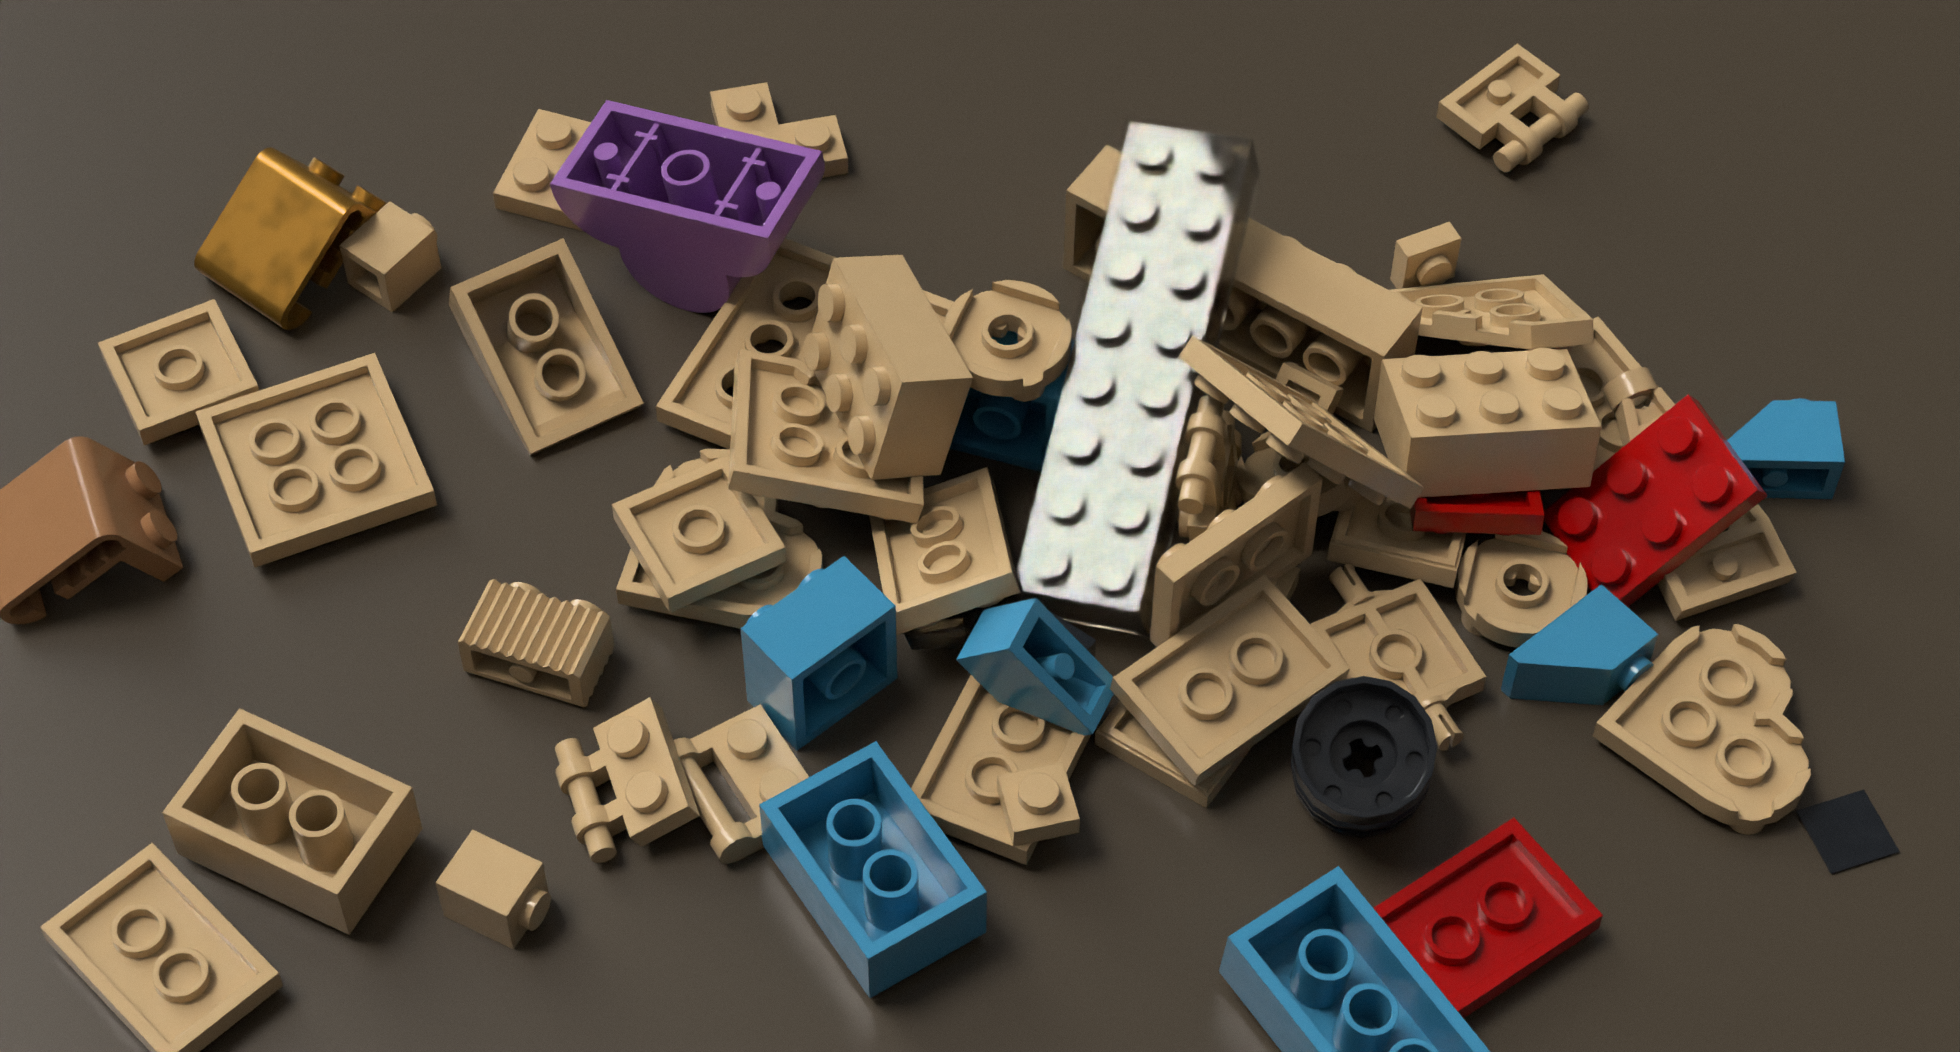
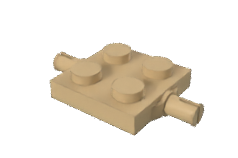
(1403, 640)

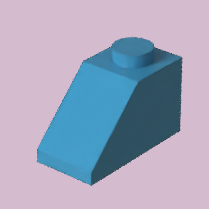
(1793, 448)
(1582, 654)
(1037, 666)

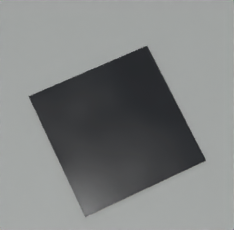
(1847, 831)

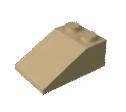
(544, 347)

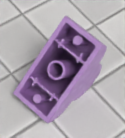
(685, 199)

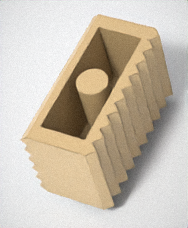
(537, 642)

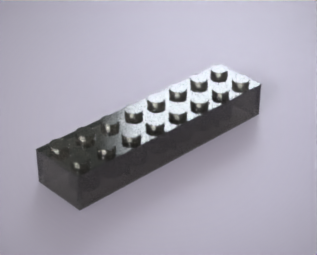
(1127, 396)

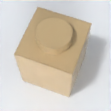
(391, 256)
(494, 890)

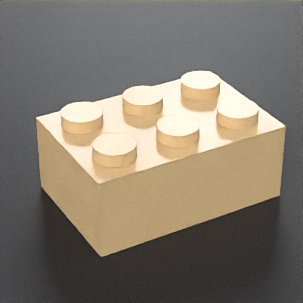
(887, 366)
(1488, 421)
(293, 820)

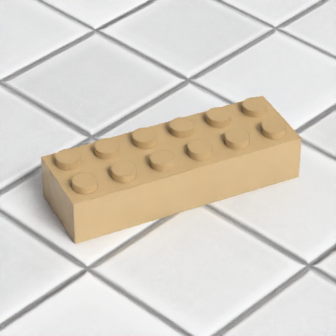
(1281, 304)

